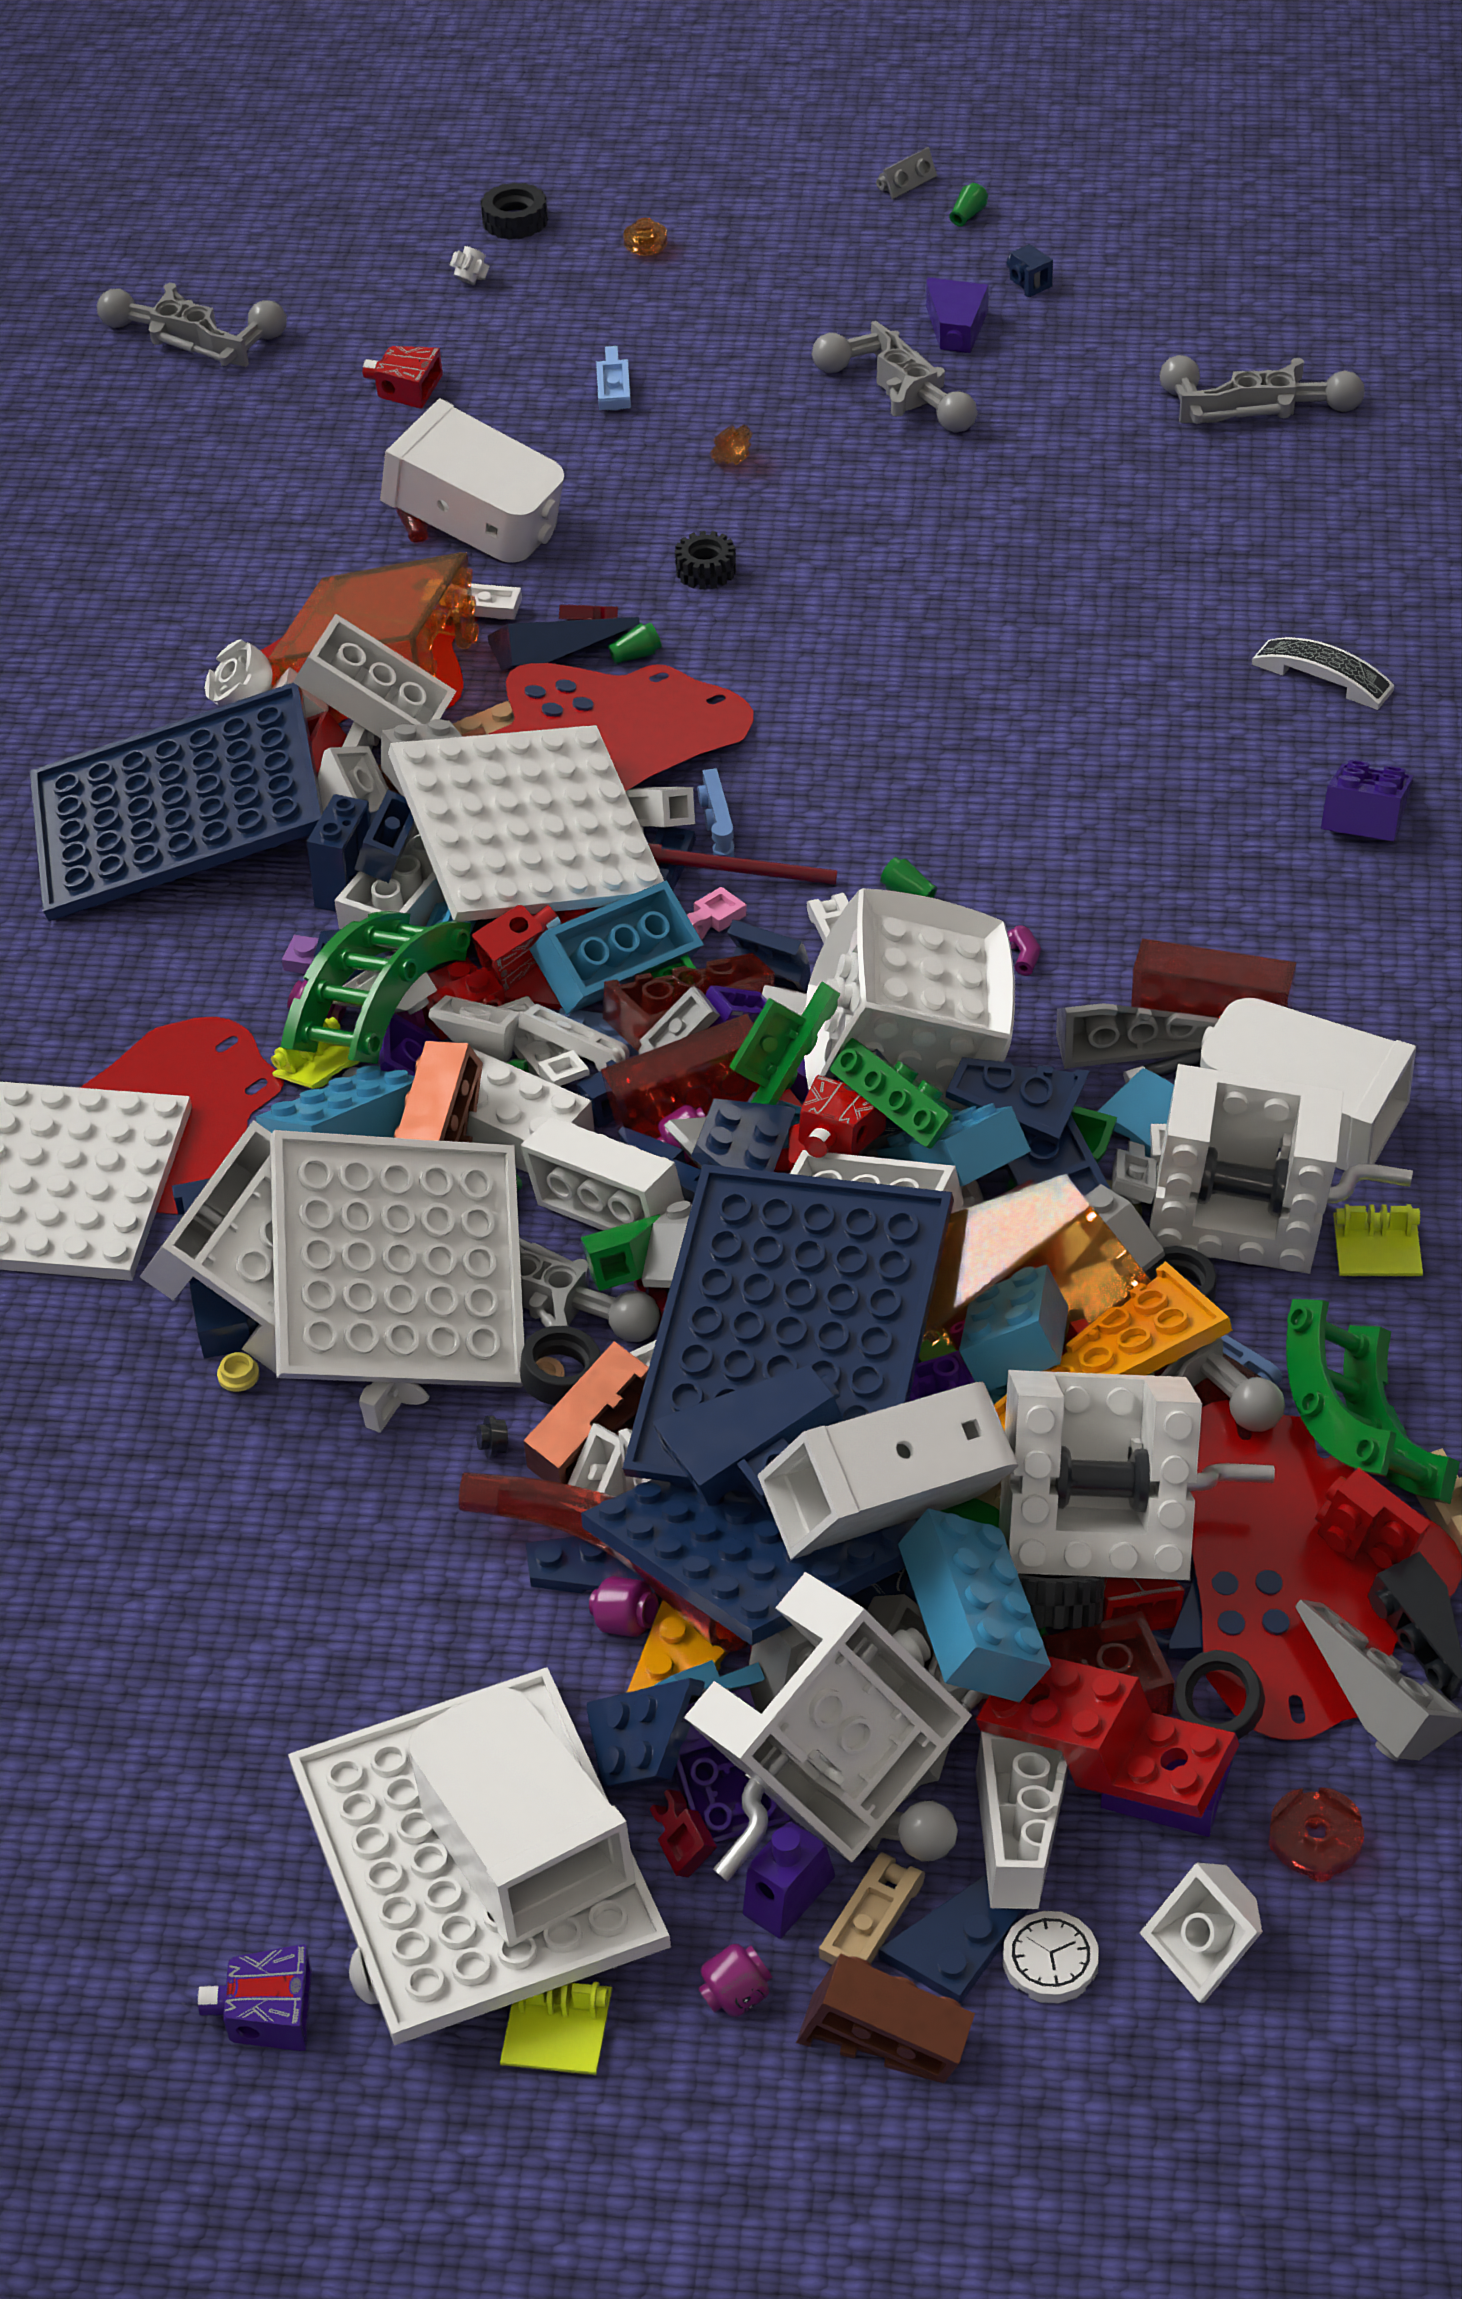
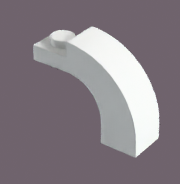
(662, 805)

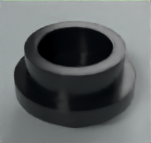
(492, 1436)

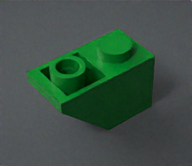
(618, 1253)

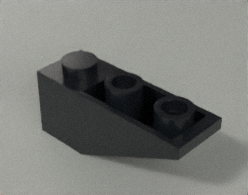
(1422, 1616)

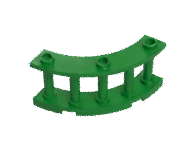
(356, 948)
(1367, 1428)

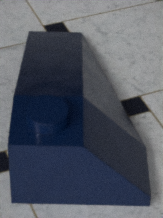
(550, 641)

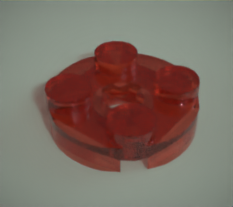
(1316, 1856)

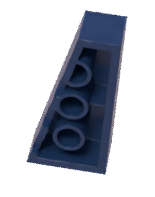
(219, 1323)

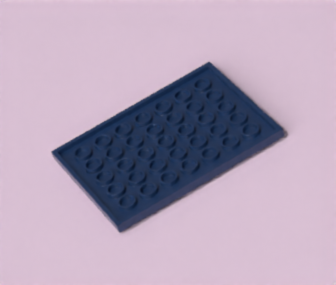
(174, 801)
(786, 1279)

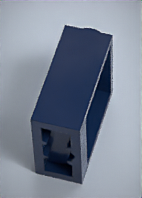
(336, 847)

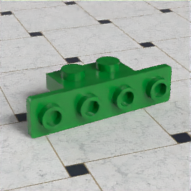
(780, 1042)
(894, 1092)

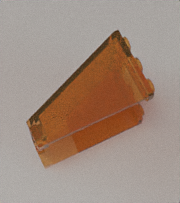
(392, 603)
(1031, 1229)

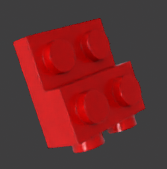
(465, 982)
(1370, 1519)

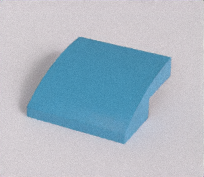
(1138, 1105)

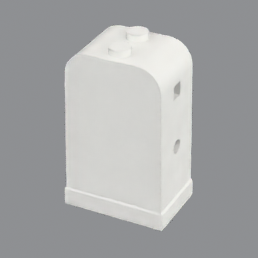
(473, 483)
(1308, 1050)
(886, 1468)
(518, 1813)

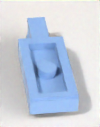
(613, 381)

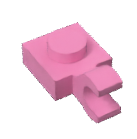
(716, 911)

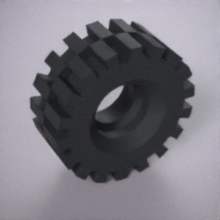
(1064, 1599)

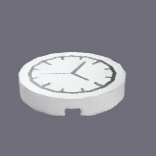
(1050, 1956)

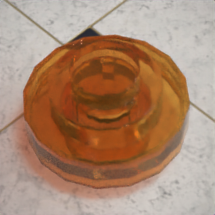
(645, 237)
(732, 445)

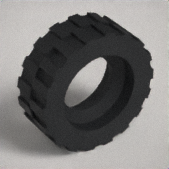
(514, 197)

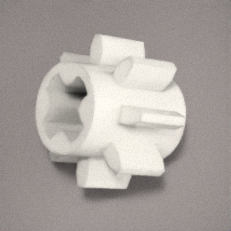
(469, 265)

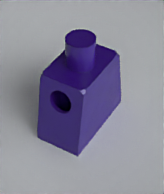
(786, 1879)

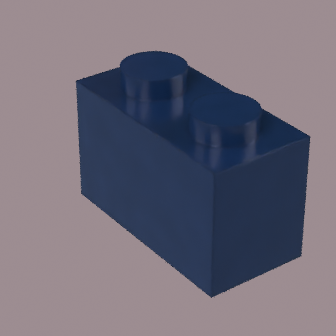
(386, 838)

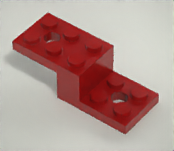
(1114, 1737)

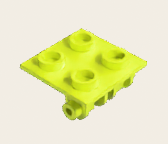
(311, 1068)
(1378, 1241)
(558, 2029)

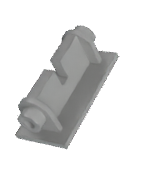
(907, 173)

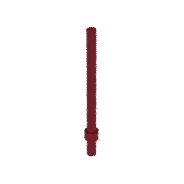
(742, 865)

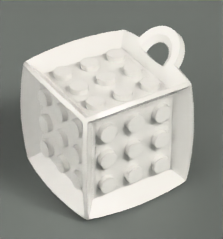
(916, 985)

